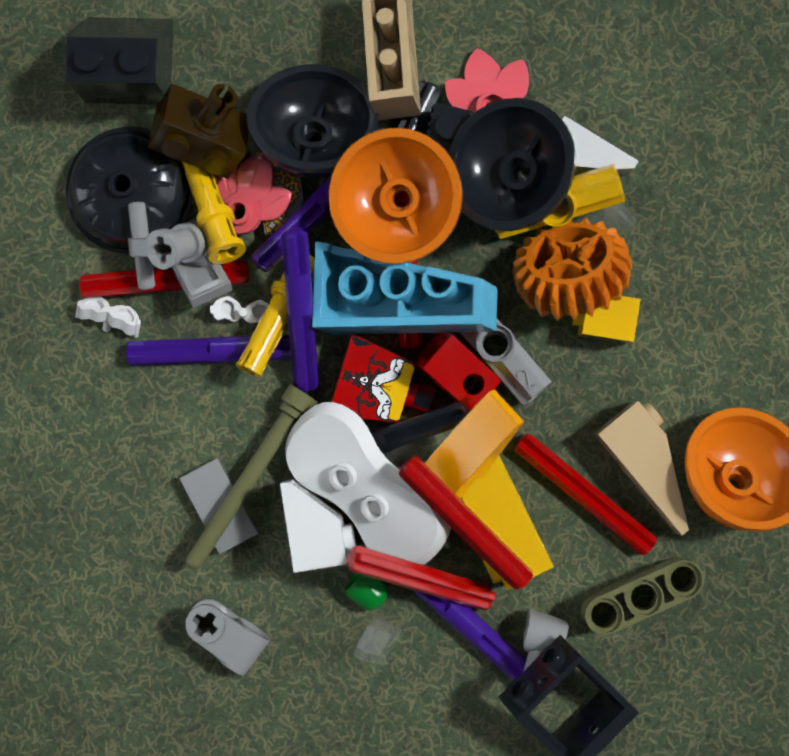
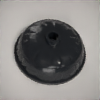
(307, 106)
(495, 148)
(154, 179)

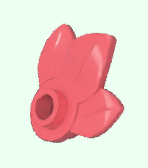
(486, 82)
(254, 188)

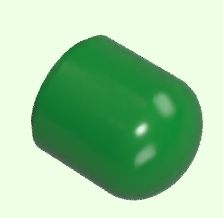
(366, 592)

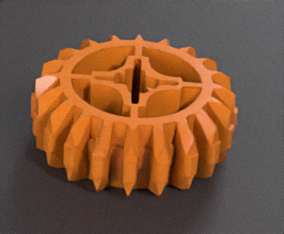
(572, 269)

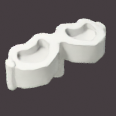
(231, 310)
(118, 316)

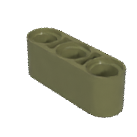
(662, 595)

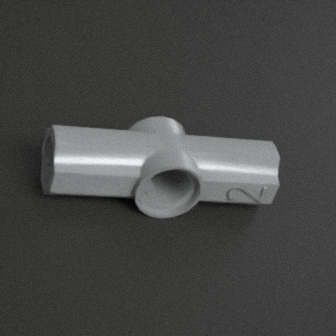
(513, 367)

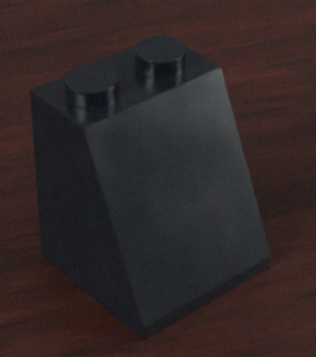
(120, 60)

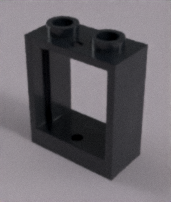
(606, 711)

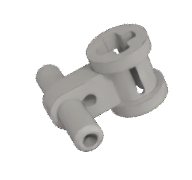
(161, 247)

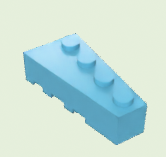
(391, 298)

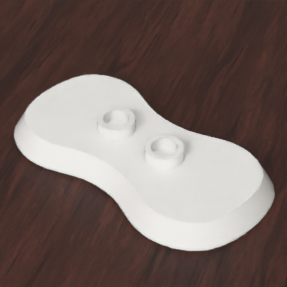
(340, 461)

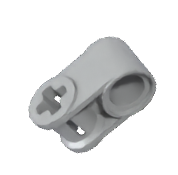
(235, 639)

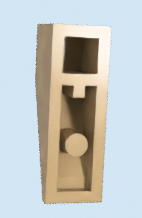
(644, 455)

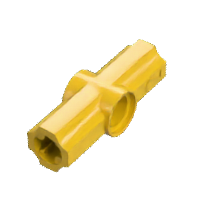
(587, 193)

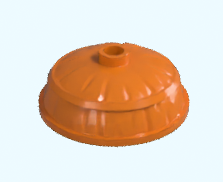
(366, 189)
(749, 450)

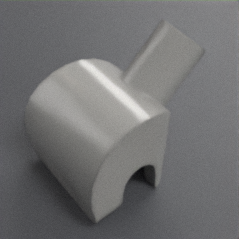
(541, 632)

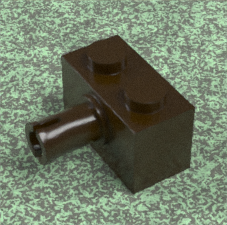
(201, 129)

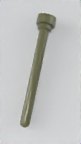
(293, 407)

